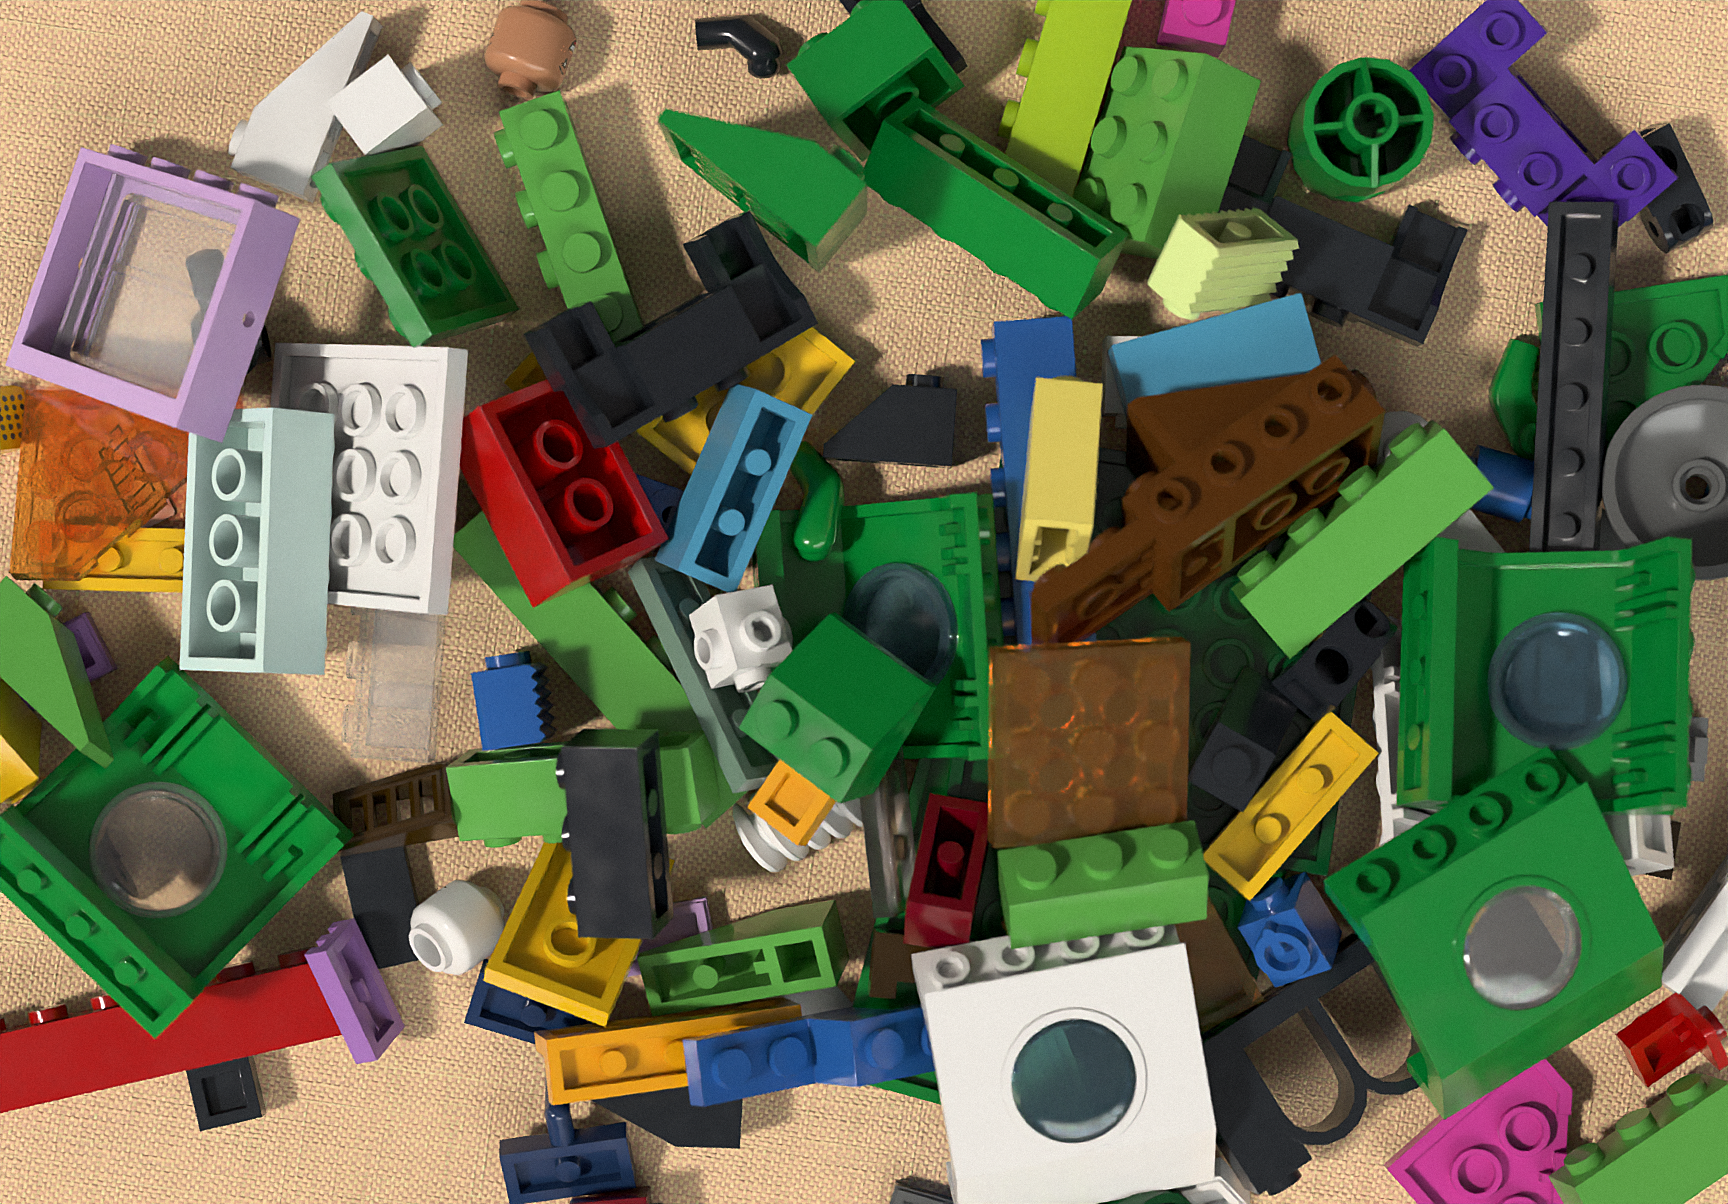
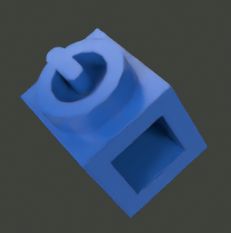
(1290, 929)

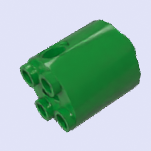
(1360, 130)

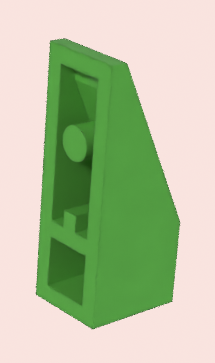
(47, 669)
(748, 960)

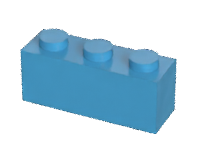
(1217, 351)
(733, 487)

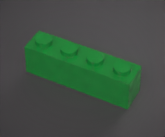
(993, 207)

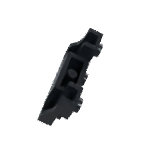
(697, 345)

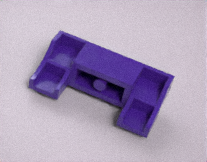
(1518, 132)

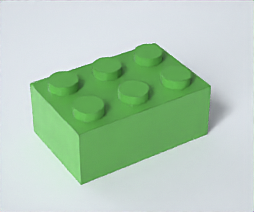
(1164, 142)

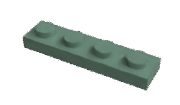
(669, 601)

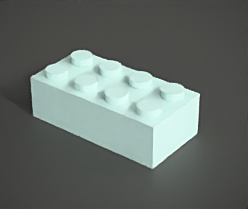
(258, 544)

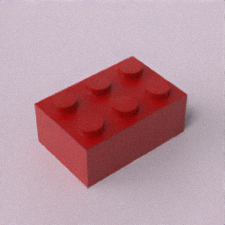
(551, 496)

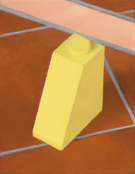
(1059, 475)

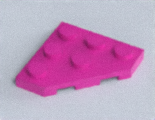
(1494, 1147)

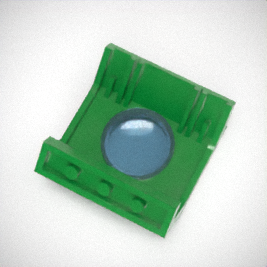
(919, 586)
(1551, 655)

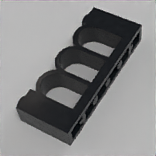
(1249, 1123)

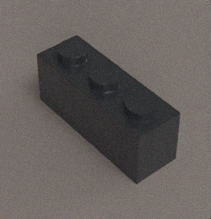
(616, 833)

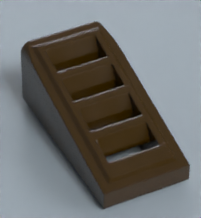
(408, 785)

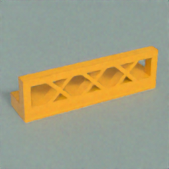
(639, 1051)

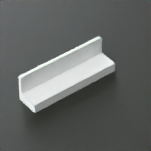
(1698, 947)

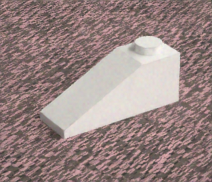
(293, 127)

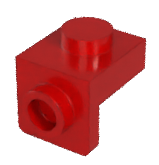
(1670, 1036)

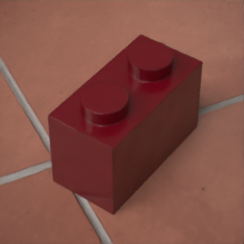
(947, 873)

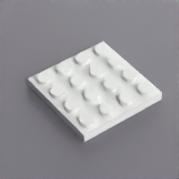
(390, 467)

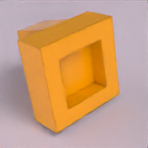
(791, 804)

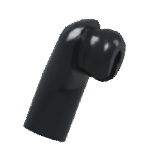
(746, 37)

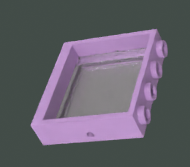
(163, 293)

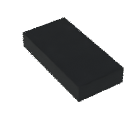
(383, 902)

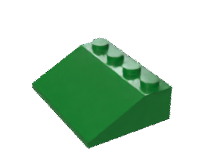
(786, 182)

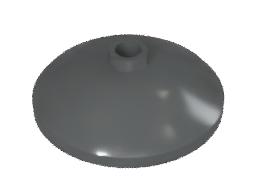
(1647, 469)

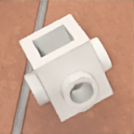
(741, 638)

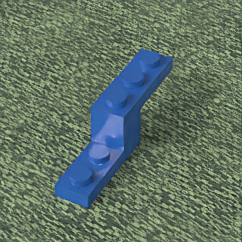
(823, 1048)

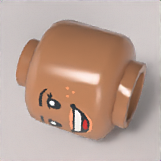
(530, 48)

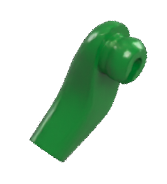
(1513, 399)
(821, 504)

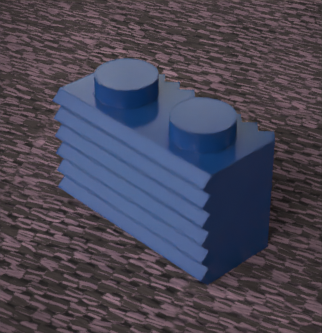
(512, 701)

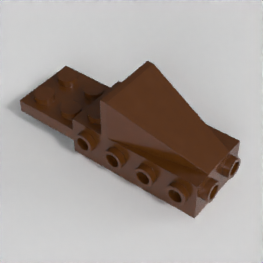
(1213, 486)

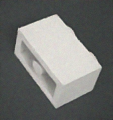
(387, 108)

